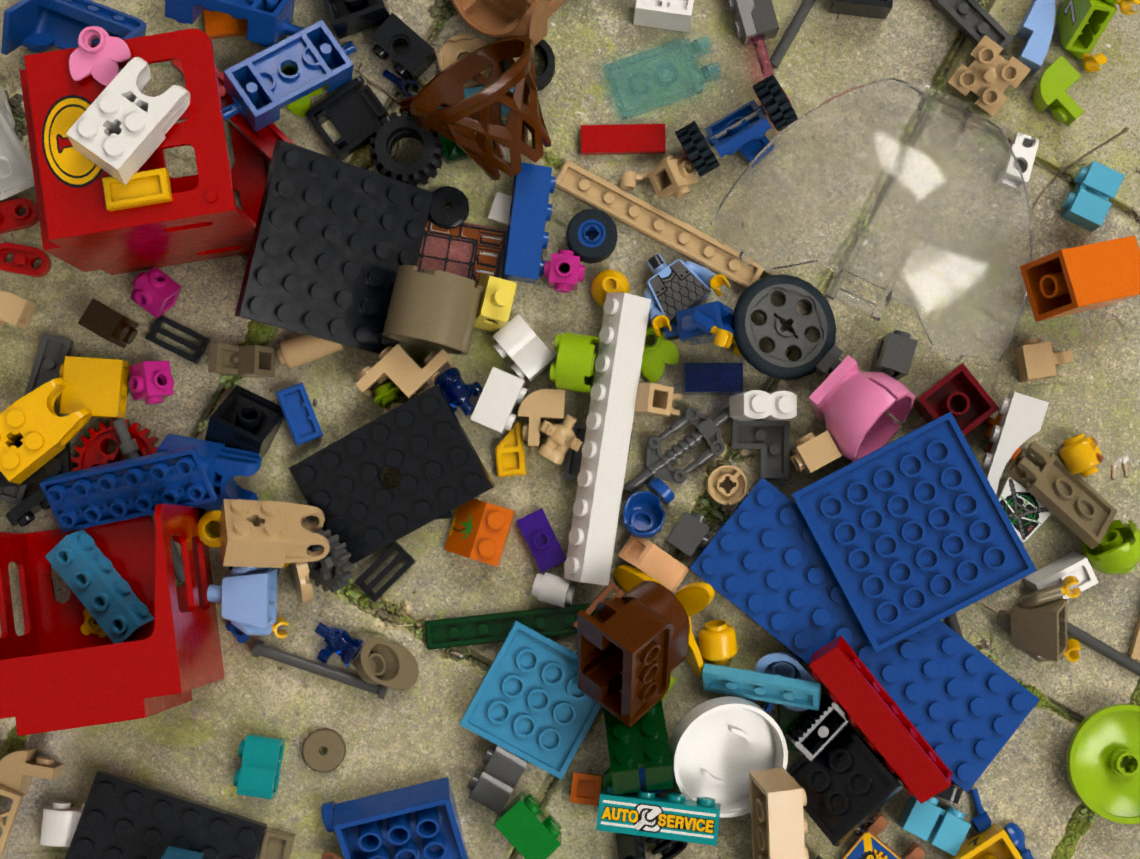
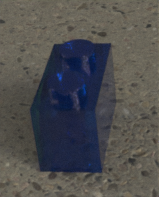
(712, 378)

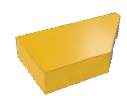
(510, 453)

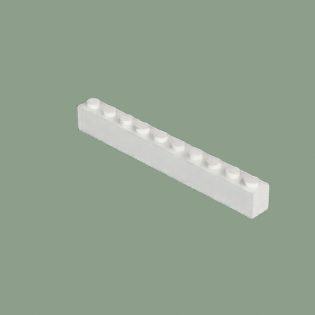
(607, 438)

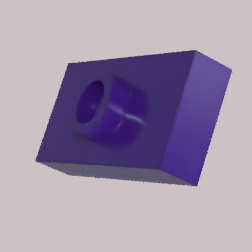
(541, 540)

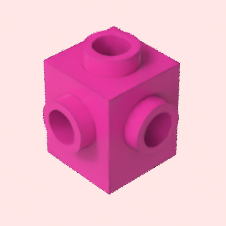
(560, 281)
(155, 292)
(151, 381)

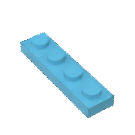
(761, 686)

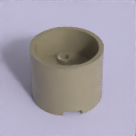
(432, 310)

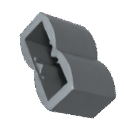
(497, 779)

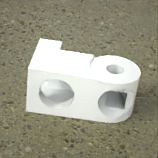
(1025, 152)

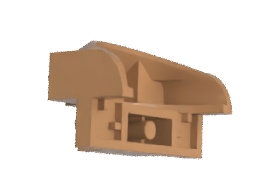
(508, 17)

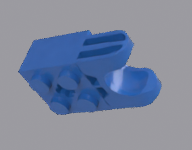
(220, 467)

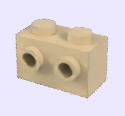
(813, 452)

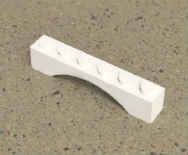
(1020, 420)

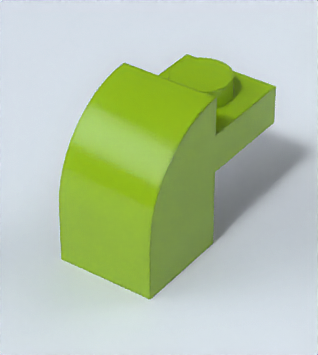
(1051, 88)

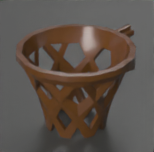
(483, 109)

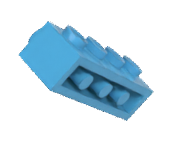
(99, 587)

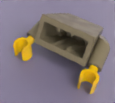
(1040, 623)

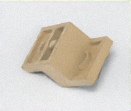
(403, 371)

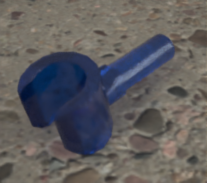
(401, 83)

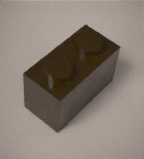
(109, 324)

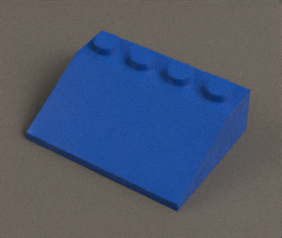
(402, 824)

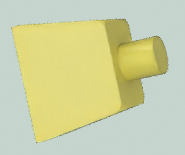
(494, 303)

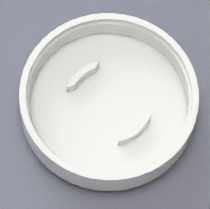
(718, 748)

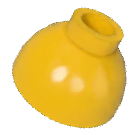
(608, 282)

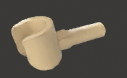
(629, 179)

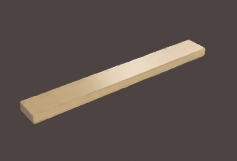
(656, 224)

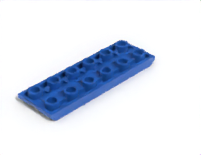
(127, 488)

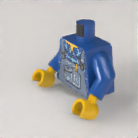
(703, 325)

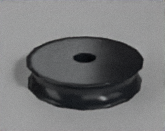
(448, 218)

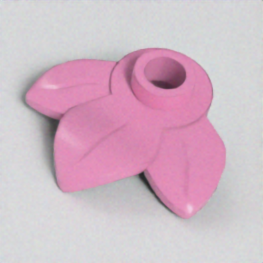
(101, 60)

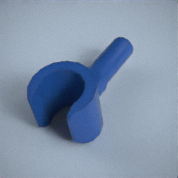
(982, 820)

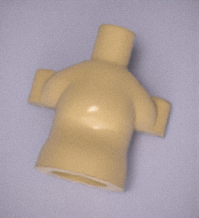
(559, 439)

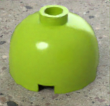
(1118, 550)

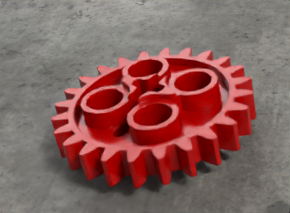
(95, 448)

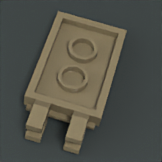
(1064, 494)

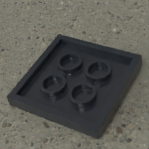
(844, 785)

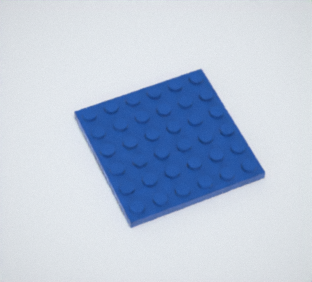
(913, 532)

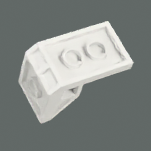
(15, 164)

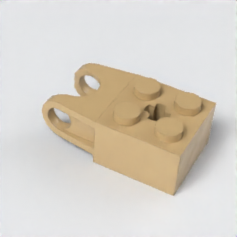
(269, 533)

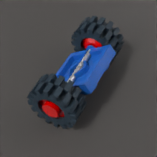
(737, 127)

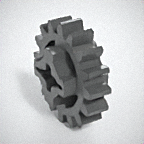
(334, 568)

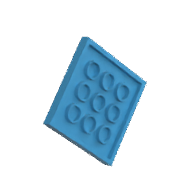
(532, 701)

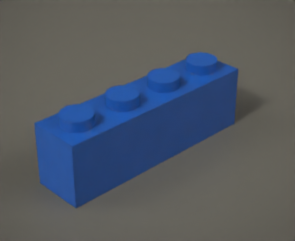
(527, 224)

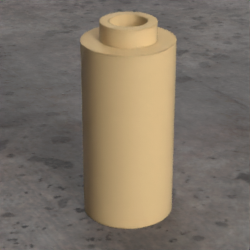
(305, 349)

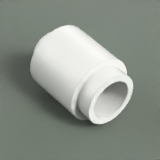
(553, 589)

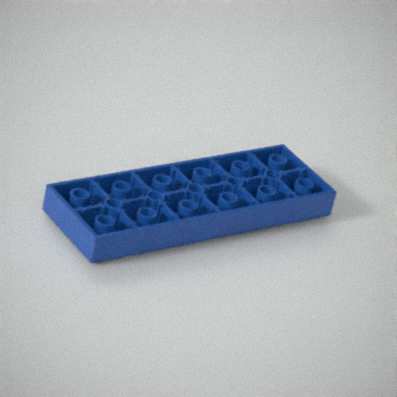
(781, 581)

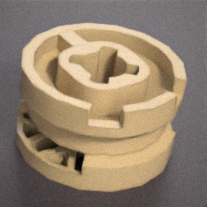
(726, 485)

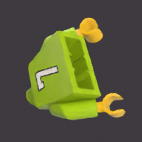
(1083, 24)

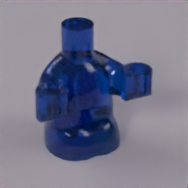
(457, 390)
(338, 642)

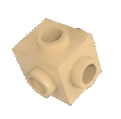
(673, 177)

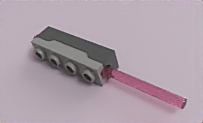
(755, 24)

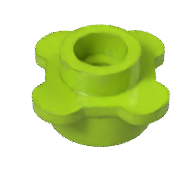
(387, 395)

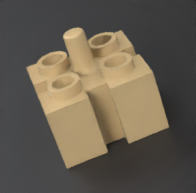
(989, 75)

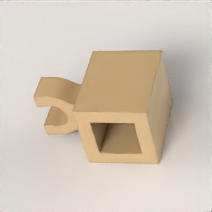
(1038, 361)
(656, 400)

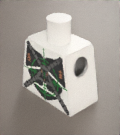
(1021, 508)

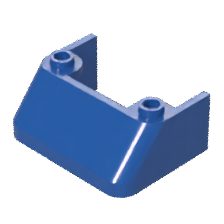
(59, 23)

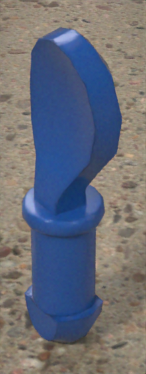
(1017, 837)

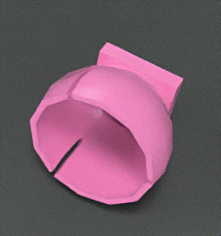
(855, 408)

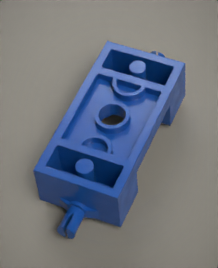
(266, 18)
(263, 89)

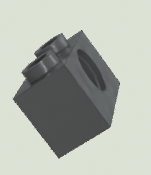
(894, 354)

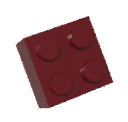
(958, 394)

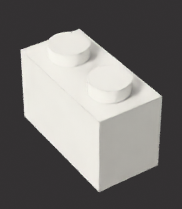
(498, 401)

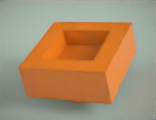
(585, 788)

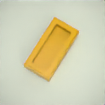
(142, 190)

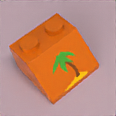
(480, 531)

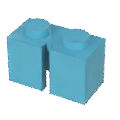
(1089, 200)
(932, 823)

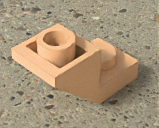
(653, 562)

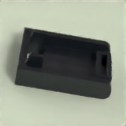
(352, 114)

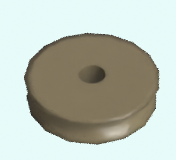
(323, 762)

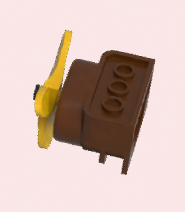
(637, 642)

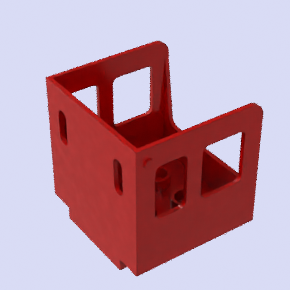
(75, 680)

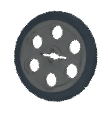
(748, 335)

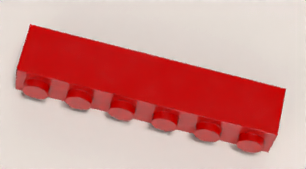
(880, 720)

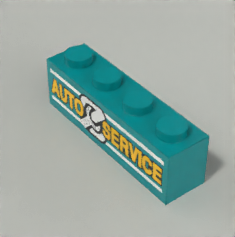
(659, 816)

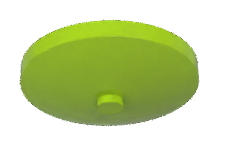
(1106, 762)

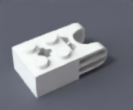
(124, 124)

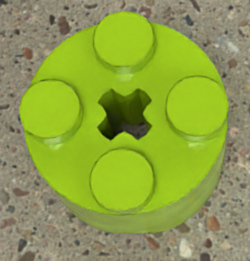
(574, 362)

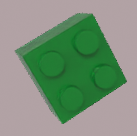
(529, 828)

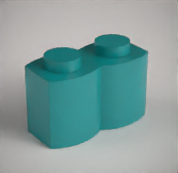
(260, 766)

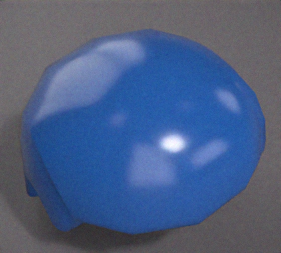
(643, 514)

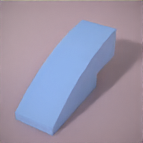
(1037, 32)

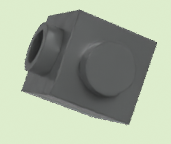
(689, 533)

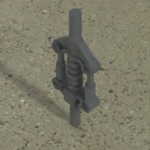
(660, 465)

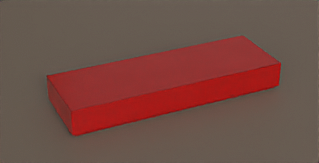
(623, 139)

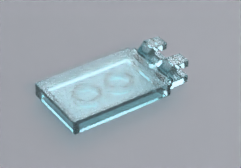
(660, 76)

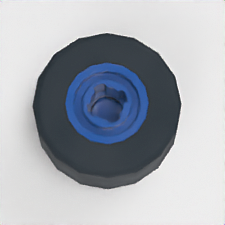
(589, 245)

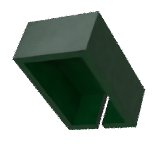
(638, 747)

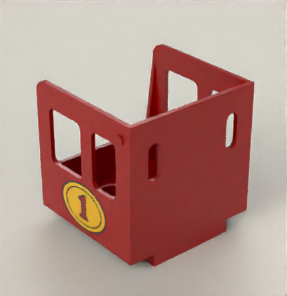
(70, 190)

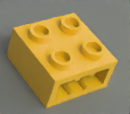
(94, 385)

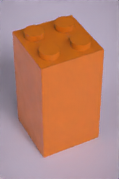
(1083, 278)

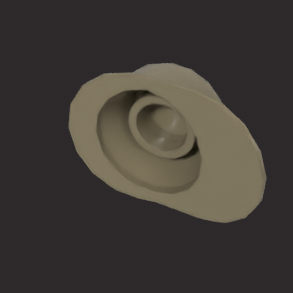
(386, 664)

